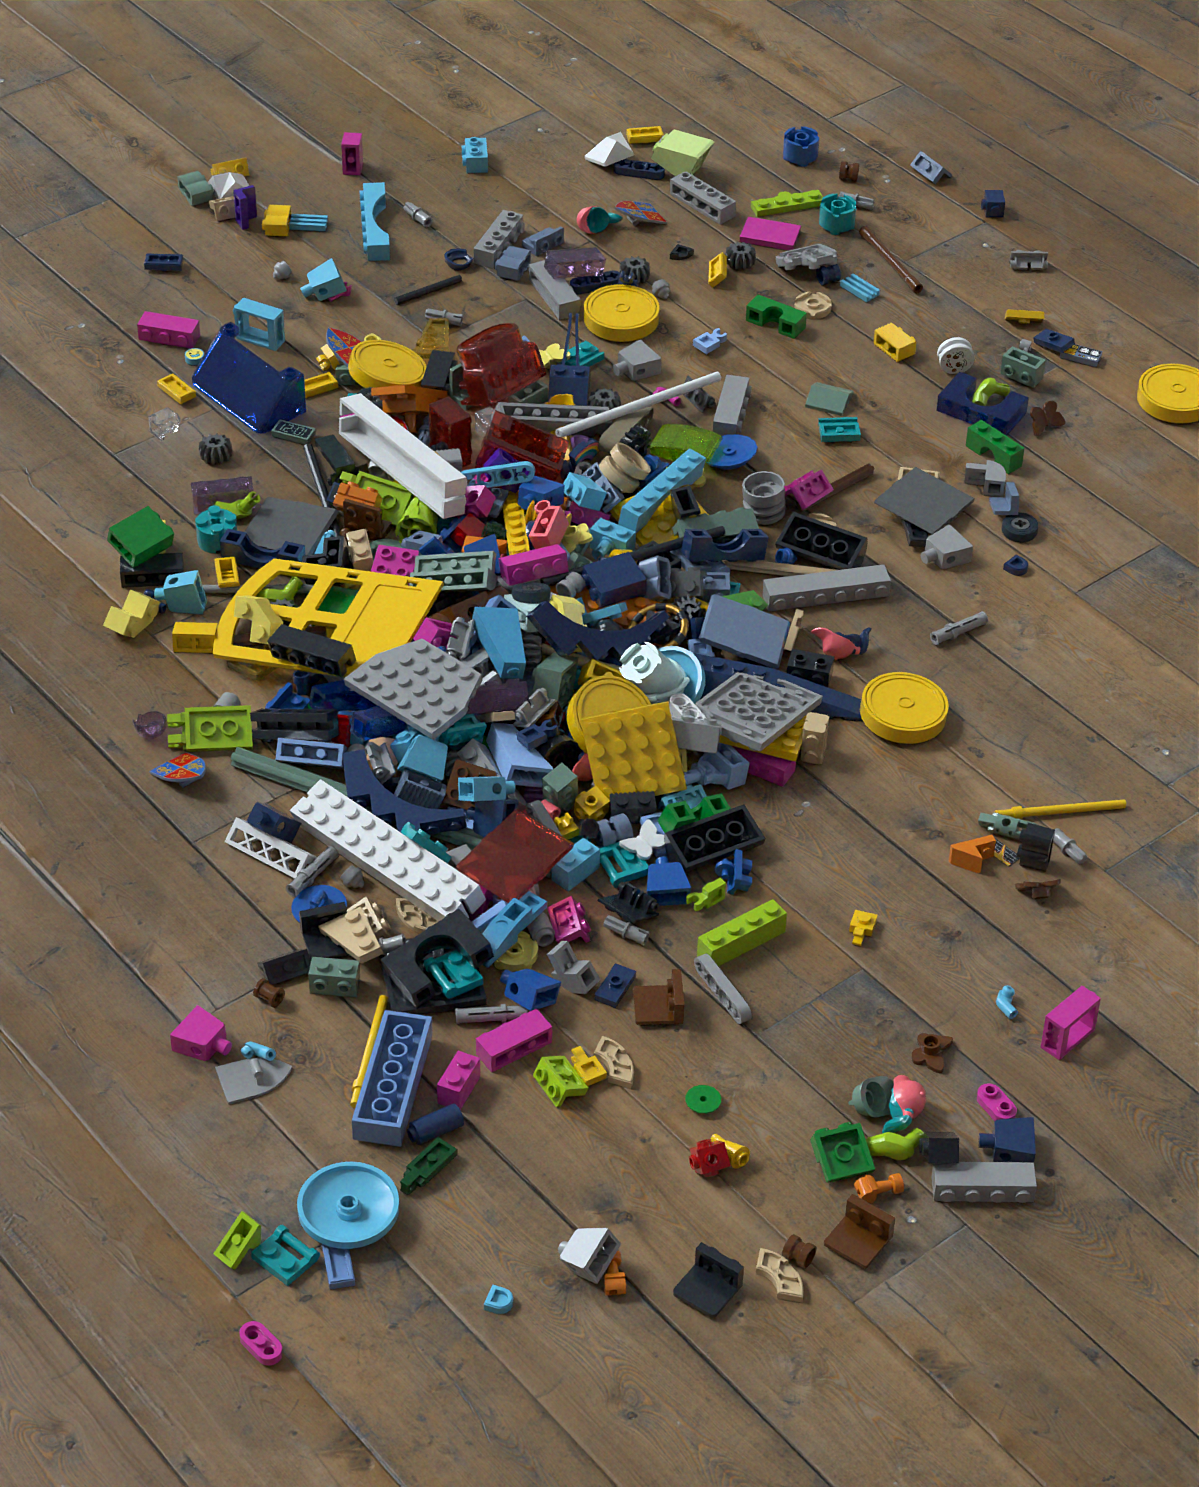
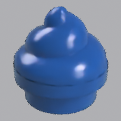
(785, 556)

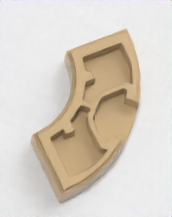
(794, 629)
(413, 916)
(617, 1061)
(781, 1274)

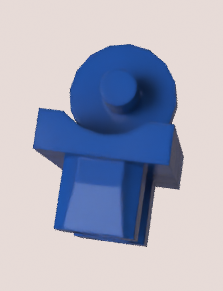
(656, 467)
(733, 872)

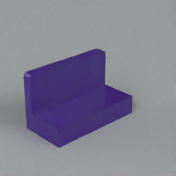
(245, 205)

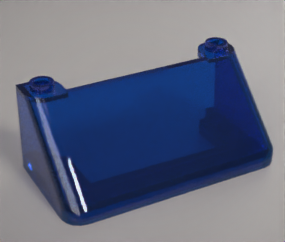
(248, 384)

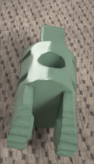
(997, 824)

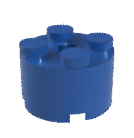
(801, 145)

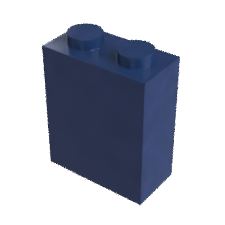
(614, 580)

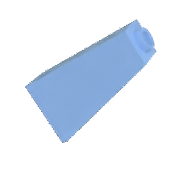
(515, 760)

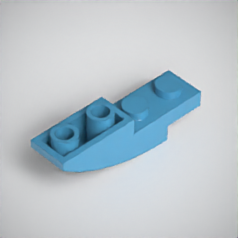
(510, 921)

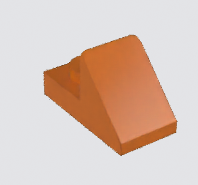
(972, 852)

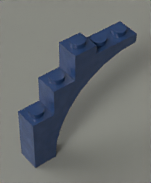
(565, 634)
(368, 791)

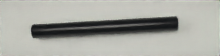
(428, 289)

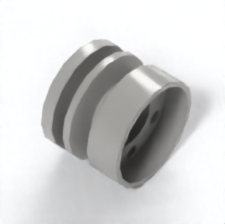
(765, 494)

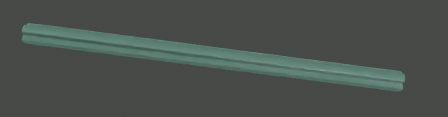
(306, 780)

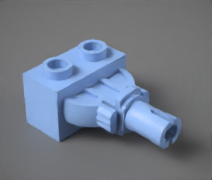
(723, 768)

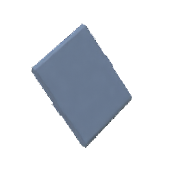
(744, 631)

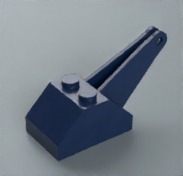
(571, 379)

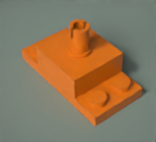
(407, 401)

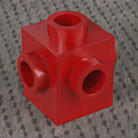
(709, 1157)

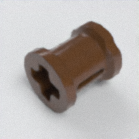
(269, 992)

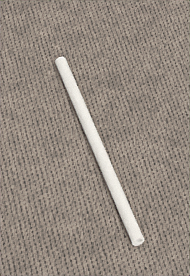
(638, 404)

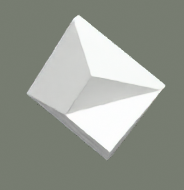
(610, 150)
(227, 182)

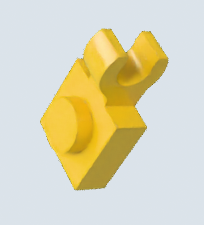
(861, 925)
(588, 1068)

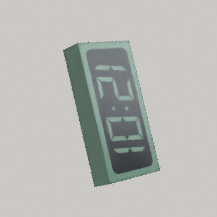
(293, 432)

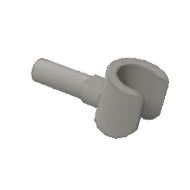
(1025, 345)

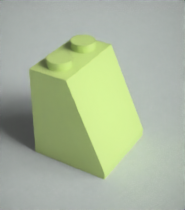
(681, 152)

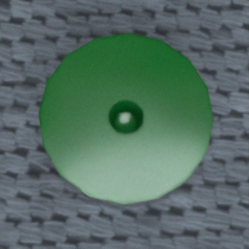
(703, 1099)

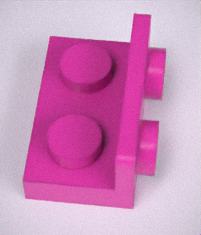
(585, 515)
(569, 920)

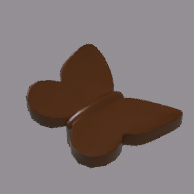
(1045, 417)
(1039, 889)
(930, 1051)

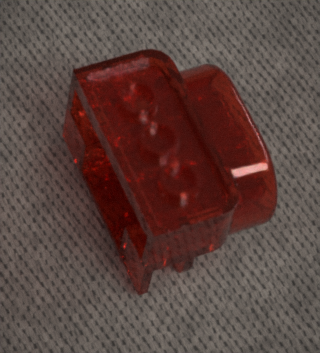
(497, 364)
(523, 443)

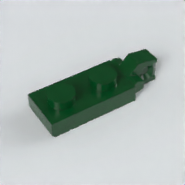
(427, 1165)

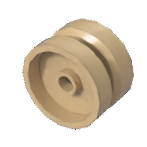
(624, 467)

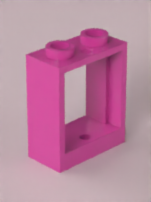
(1070, 1022)

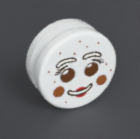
(955, 355)

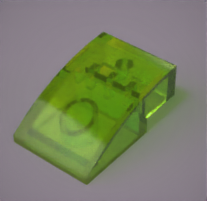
(676, 439)

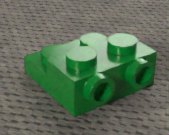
(842, 1152)

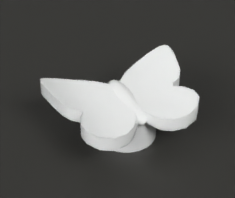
(645, 842)

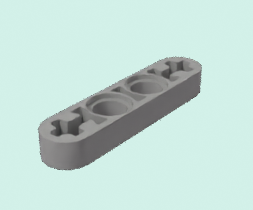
(722, 988)

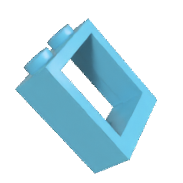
(275, 322)

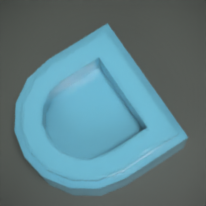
(498, 1300)

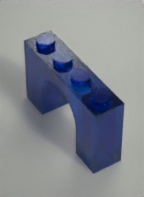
(956, 402)
(367, 721)

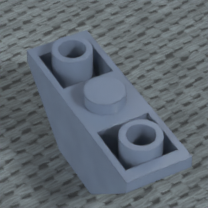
(613, 494)

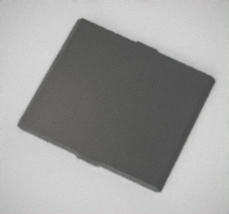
(924, 500)
(290, 521)

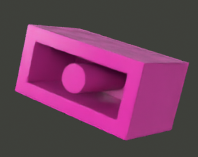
(352, 153)
(458, 1080)

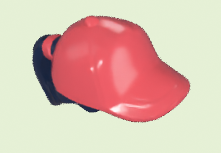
(842, 645)

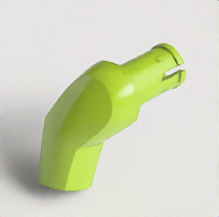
(987, 388)
(241, 507)
(288, 591)
(894, 1145)

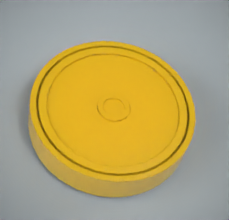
(621, 313)
(385, 364)
(1170, 393)
(599, 697)
(904, 707)

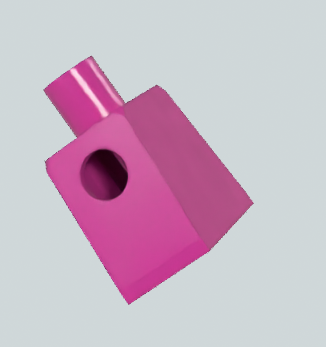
(200, 1036)

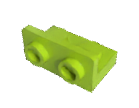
(559, 1079)

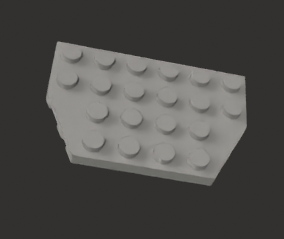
(418, 685)
(756, 710)

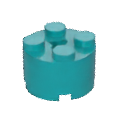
(837, 213)
(212, 526)

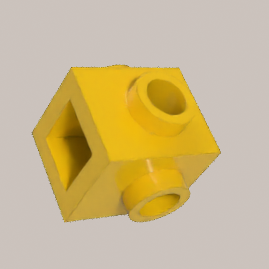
(591, 804)

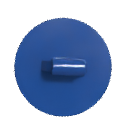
(316, 897)

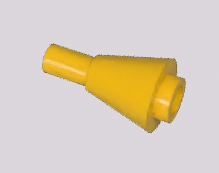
(737, 1154)

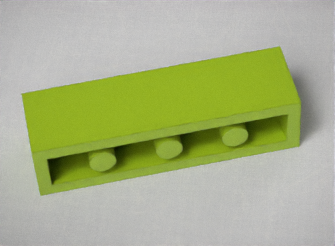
(743, 933)

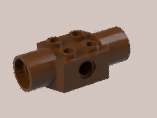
(466, 608)

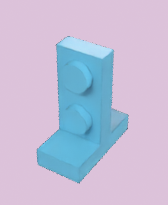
(594, 617)

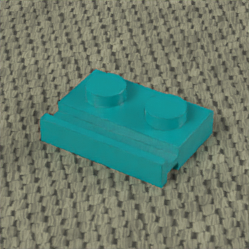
(588, 355)
(839, 429)

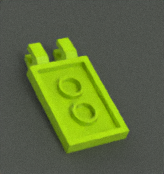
(394, 495)
(212, 728)

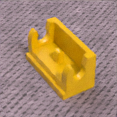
(194, 637)

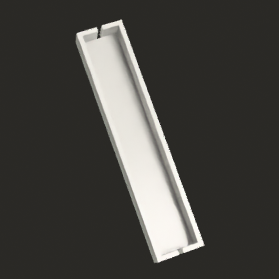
(403, 456)
(386, 853)

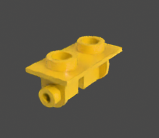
(235, 166)

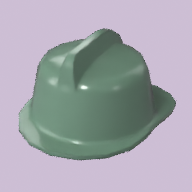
(873, 1096)

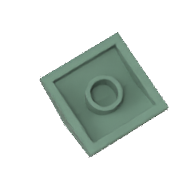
(828, 398)

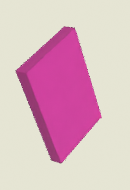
(770, 233)

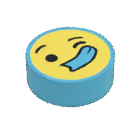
(193, 356)

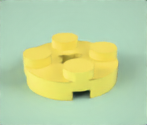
(523, 959)

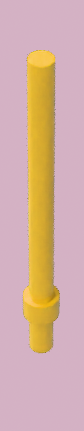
(1019, 812)
(357, 1084)

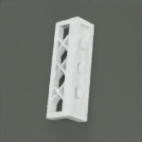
(276, 843)

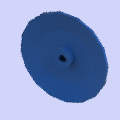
(733, 452)

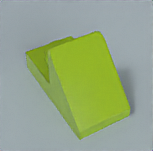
(242, 1236)

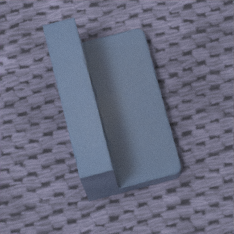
(929, 167)
(1006, 505)

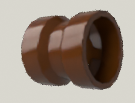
(849, 171)
(799, 1251)

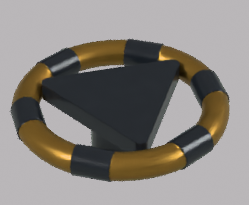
(662, 636)

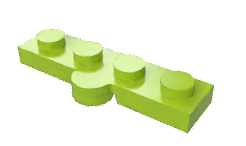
(786, 202)

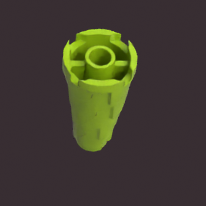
(416, 518)

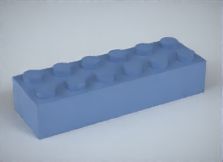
(392, 1078)

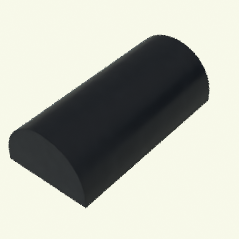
(822, 542)
(713, 838)

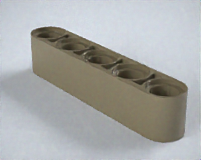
(622, 425)

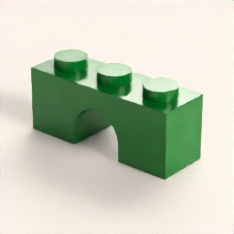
(764, 310)
(984, 437)
(680, 814)

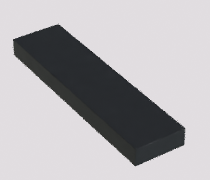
(335, 454)

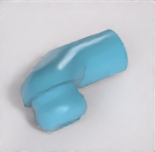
(1004, 1002)
(258, 1050)

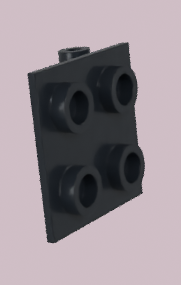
(631, 903)

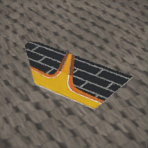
(1004, 853)

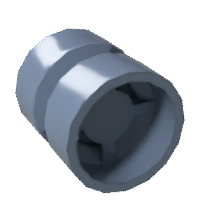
(614, 830)

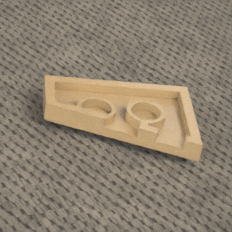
(353, 934)

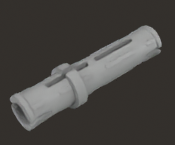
(951, 630)
(306, 876)
(507, 1013)

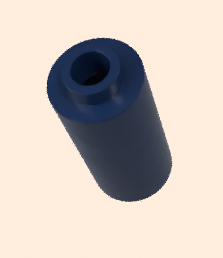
(435, 1124)

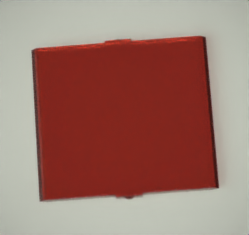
(514, 856)

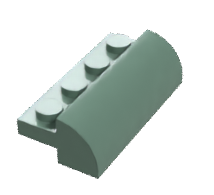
(458, 571)

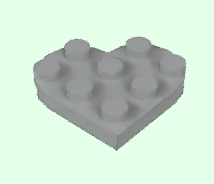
(807, 256)

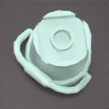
(653, 672)

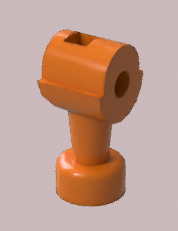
(868, 1188)
(614, 1280)

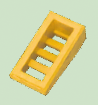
(226, 572)

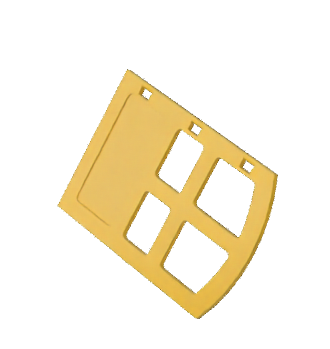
(379, 618)

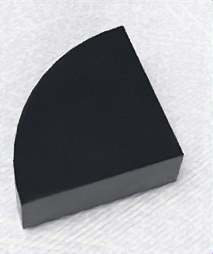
(681, 252)

